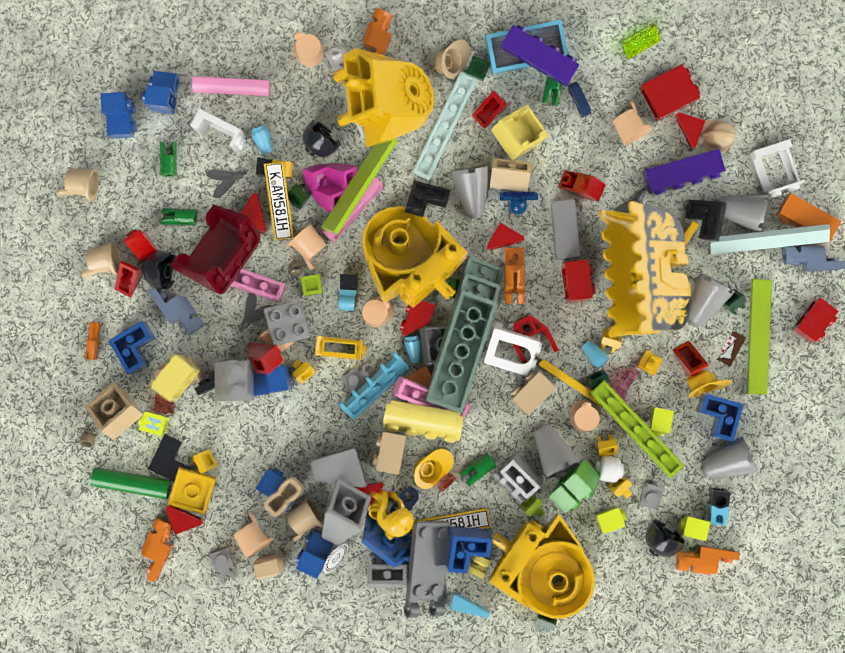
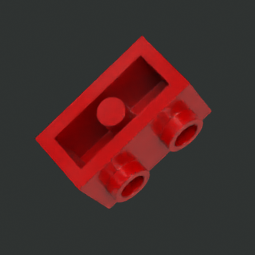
(816, 320)

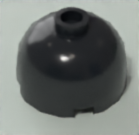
(318, 140)
(158, 269)
(662, 540)

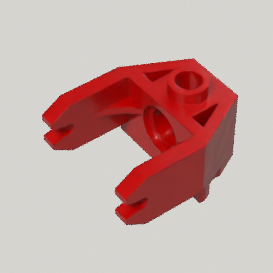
(535, 327)

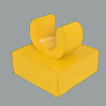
(614, 342)
(649, 363)
(303, 371)
(607, 447)
(204, 461)
(620, 487)

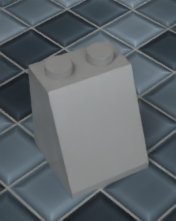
(234, 381)
(341, 465)
(344, 513)

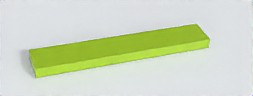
(358, 186)
(759, 336)
(636, 429)

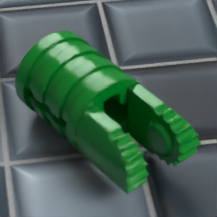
(551, 85)
(168, 162)
(181, 217)
(482, 467)

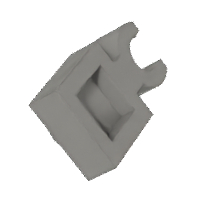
(355, 378)
(222, 562)

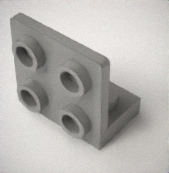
(287, 323)

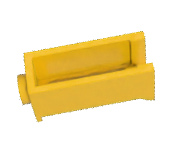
(360, 349)

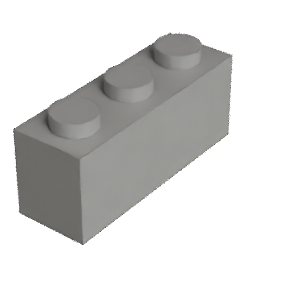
(566, 230)

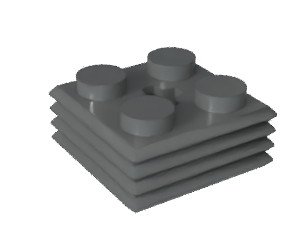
(430, 338)

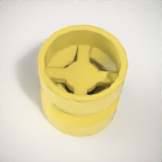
(479, 566)

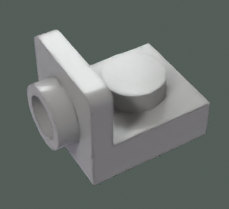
(651, 495)

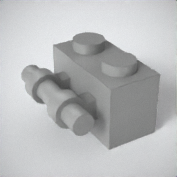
(518, 478)
(385, 575)

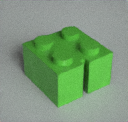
(575, 486)

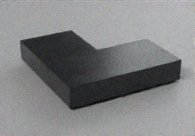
(425, 193)
(711, 215)
(164, 458)

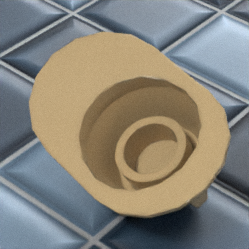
(453, 59)
(717, 135)

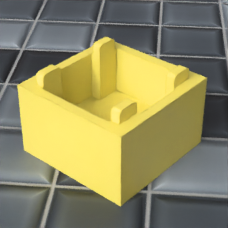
(519, 132)
(175, 377)

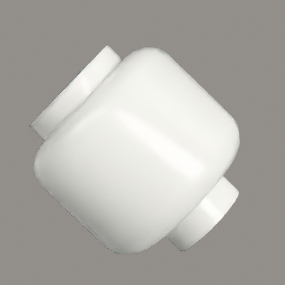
(609, 469)

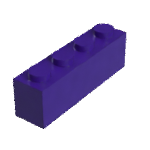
(539, 55)
(684, 171)

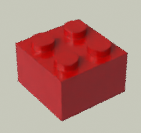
(577, 281)

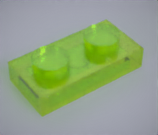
(640, 41)

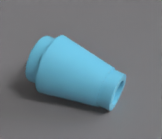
(262, 139)
(413, 348)
(595, 354)

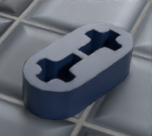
(579, 99)
(403, 496)

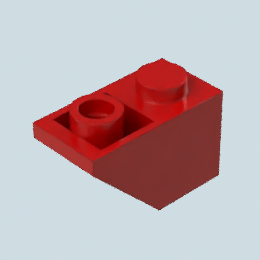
(582, 185)
(140, 244)
(417, 317)
(264, 357)

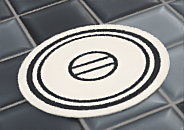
(335, 558)

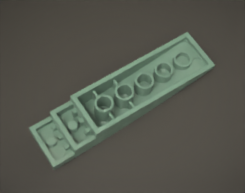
(465, 334)

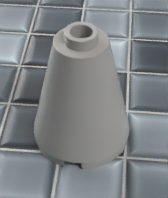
(471, 189)
(746, 210)
(707, 299)
(553, 451)
(729, 461)

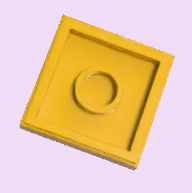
(192, 490)

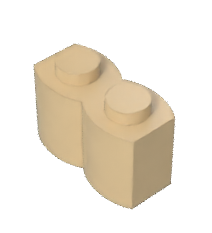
(280, 500)
(269, 566)

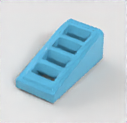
(464, 605)

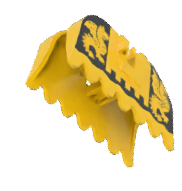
(641, 258)

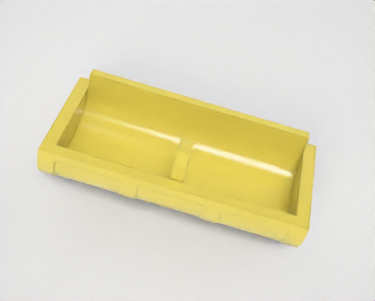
(423, 420)

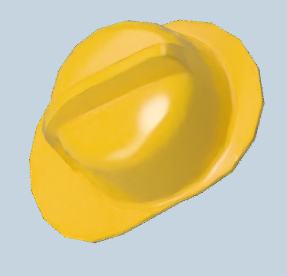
(705, 382)
(432, 468)

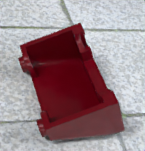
(221, 250)

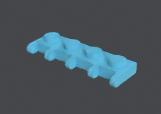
(374, 386)

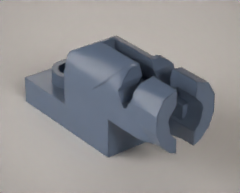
(811, 257)
(177, 310)

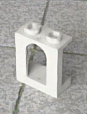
(204, 120)
(788, 163)
(530, 343)

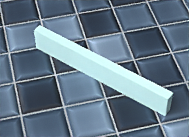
(444, 126)
(771, 239)

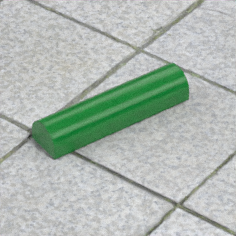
(130, 483)

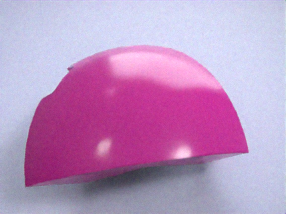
(328, 182)

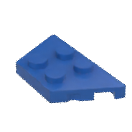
(391, 551)

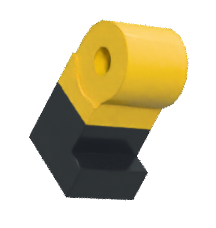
(260, 171)

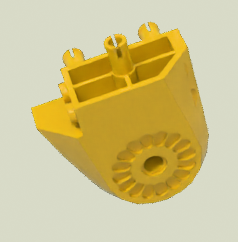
(384, 95)
(417, 265)
(532, 562)

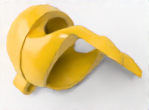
(396, 523)

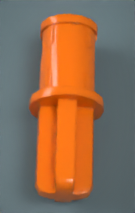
(93, 341)

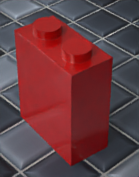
(670, 92)

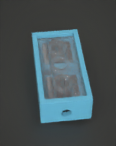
(503, 62)

